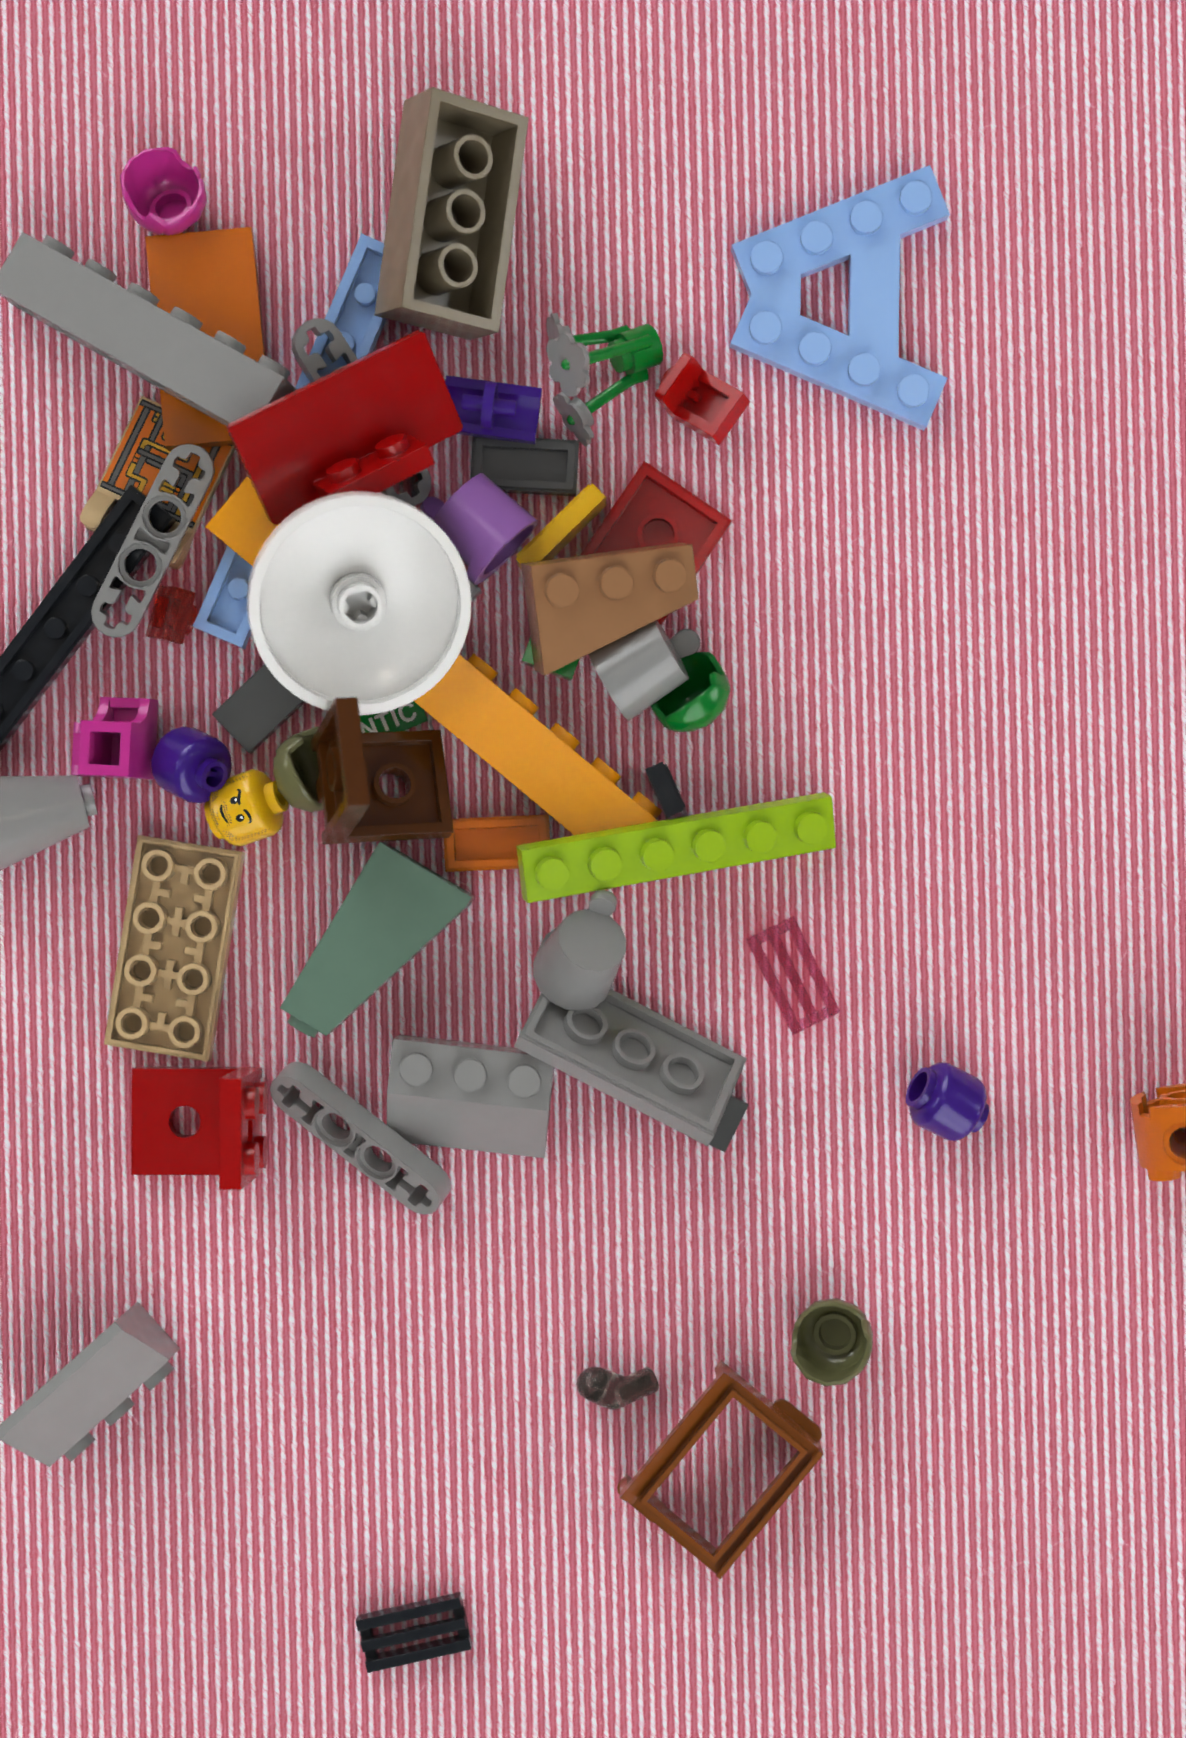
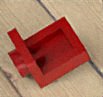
(700, 399)

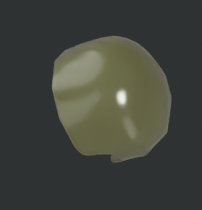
(297, 771)
(831, 1342)

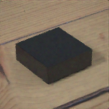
(666, 791)

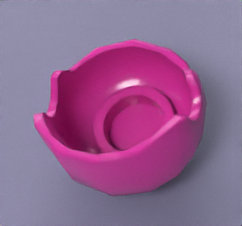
(162, 191)

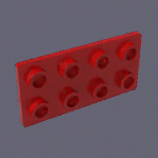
(348, 429)

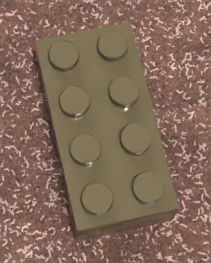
(451, 215)

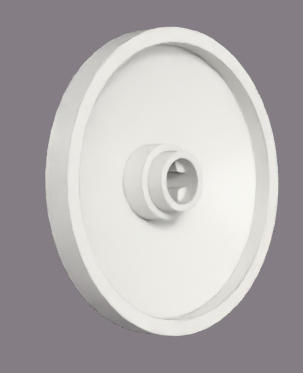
(359, 602)

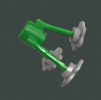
(628, 352)

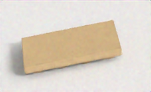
(174, 948)

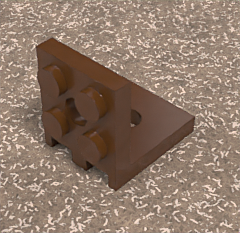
(350, 777)

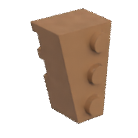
(601, 597)

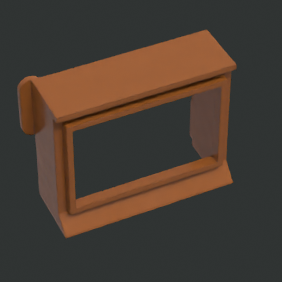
(779, 1416)

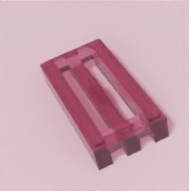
(812, 1016)

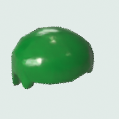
(696, 700)

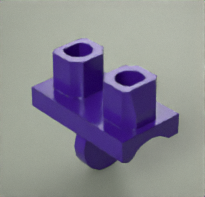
(496, 409)

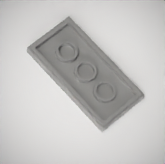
(638, 1060)

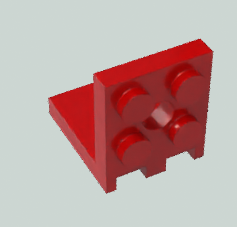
(229, 1130)

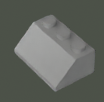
(469, 1096)
(91, 1389)

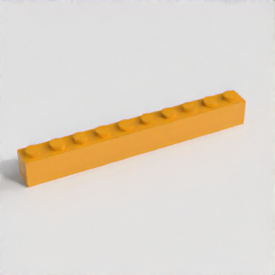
(485, 717)

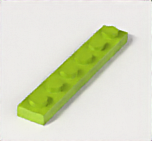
(675, 847)

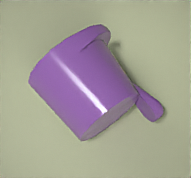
(482, 525)

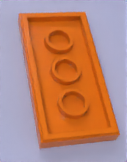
(217, 283)

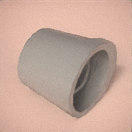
(644, 666)
(581, 956)

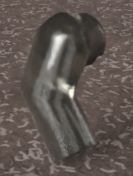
(613, 1389)

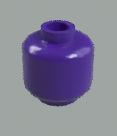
(190, 764)
(947, 1101)

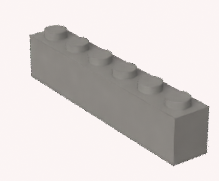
(138, 334)

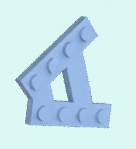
(868, 234)

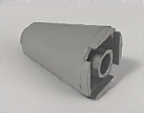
(40, 813)

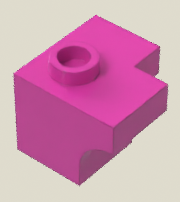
(116, 740)

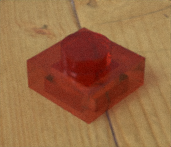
(172, 615)

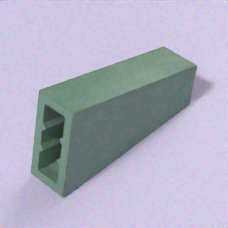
(377, 930)

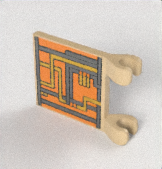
(138, 464)

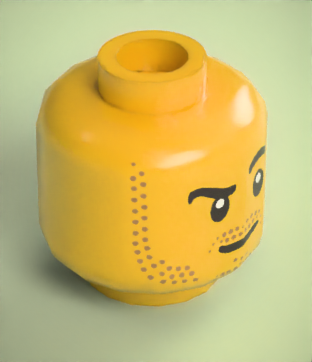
(246, 808)

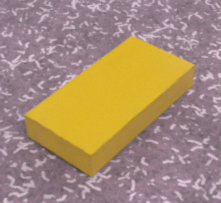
(564, 526)

